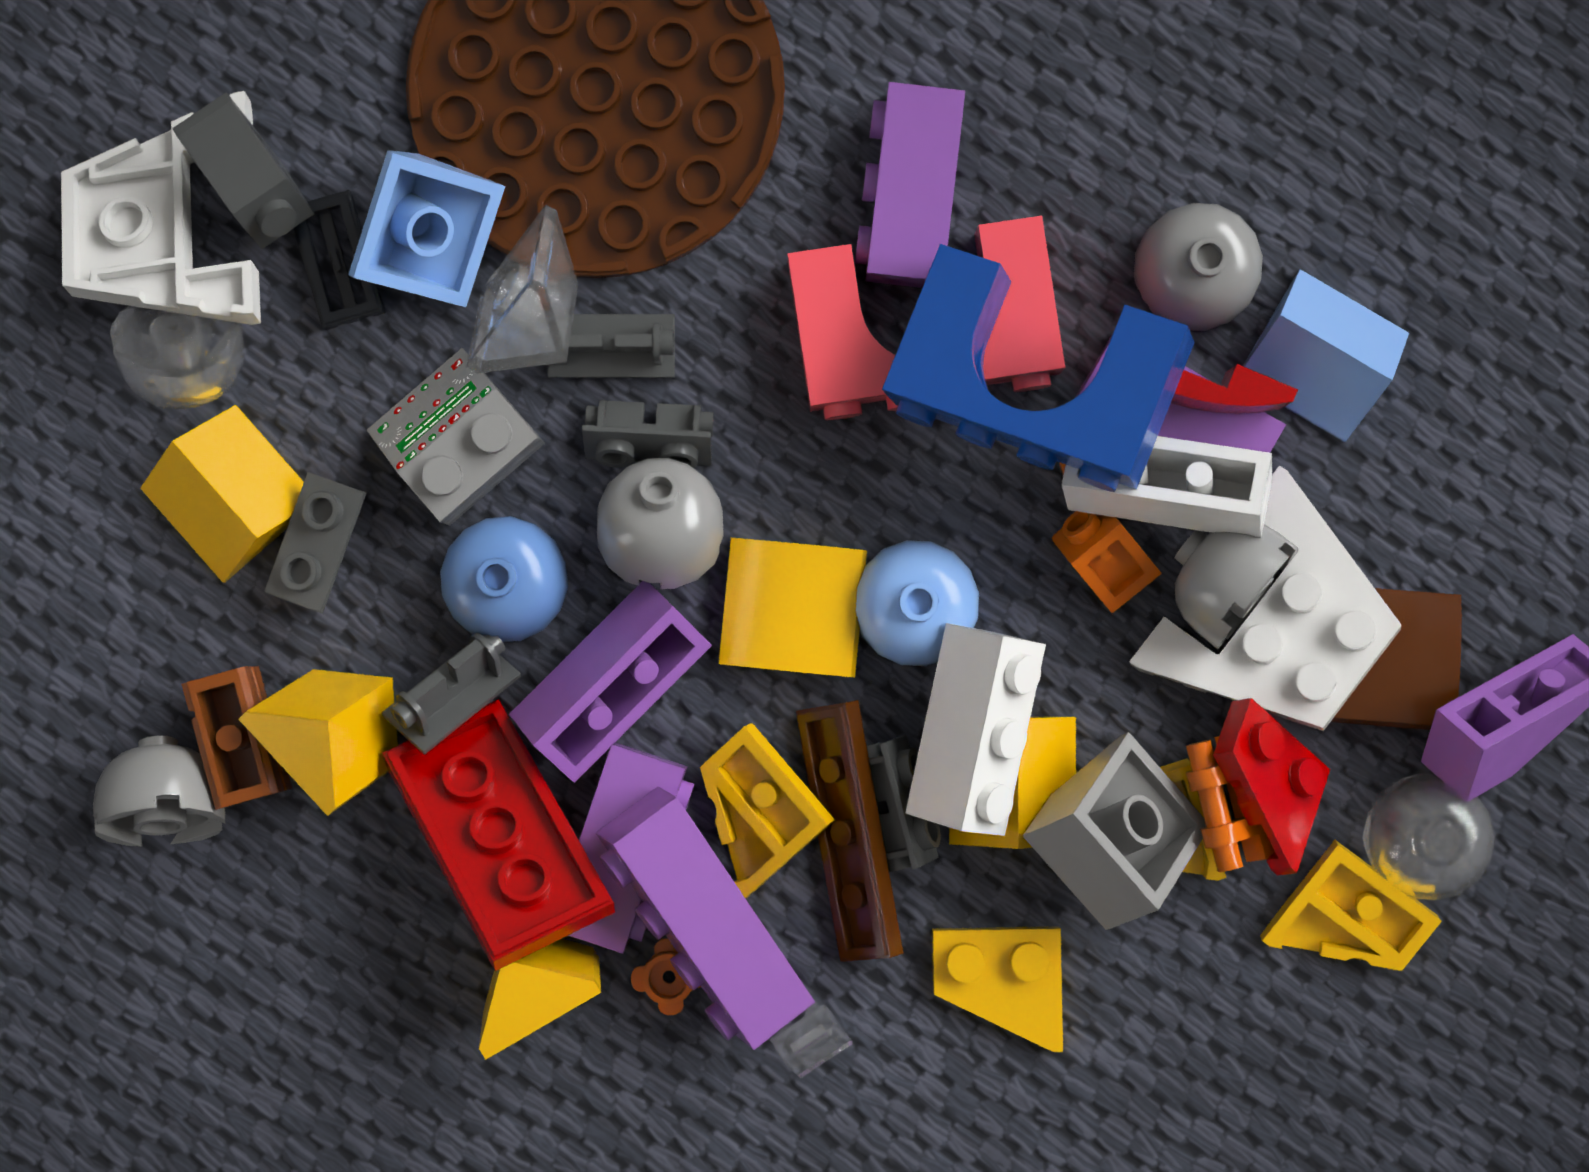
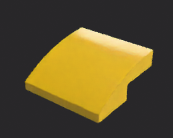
(791, 607)

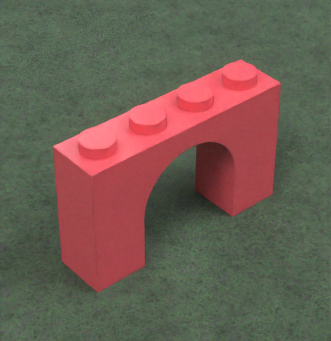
(850, 367)

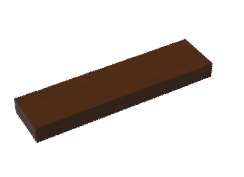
(853, 842)

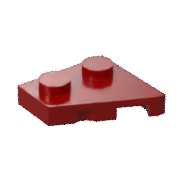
(1273, 779)

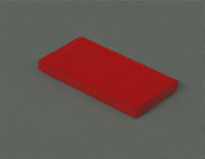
(499, 837)

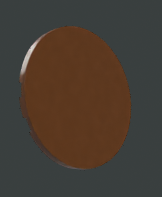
(611, 111)

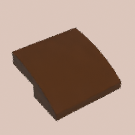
(1417, 667)

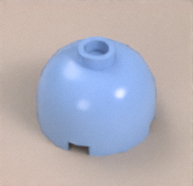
(910, 597)

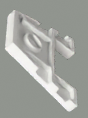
(133, 234)
(1304, 638)

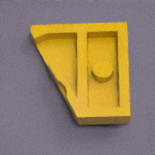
(1351, 913)
(1004, 977)

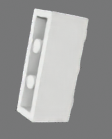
(1186, 488)
(975, 730)

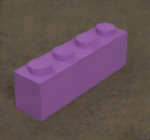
(704, 918)

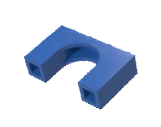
(1101, 431)

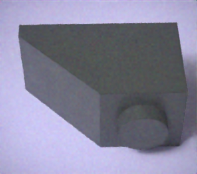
(243, 170)

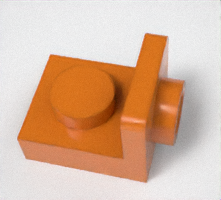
(1105, 557)

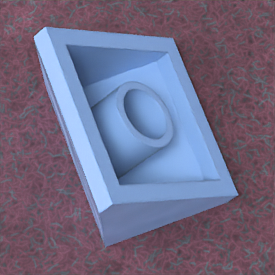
(426, 228)
(1330, 352)

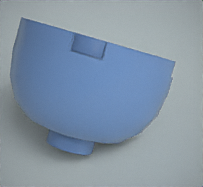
(504, 579)

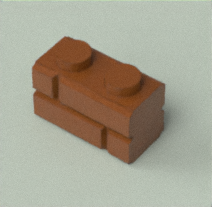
(232, 757)

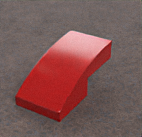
(1238, 393)

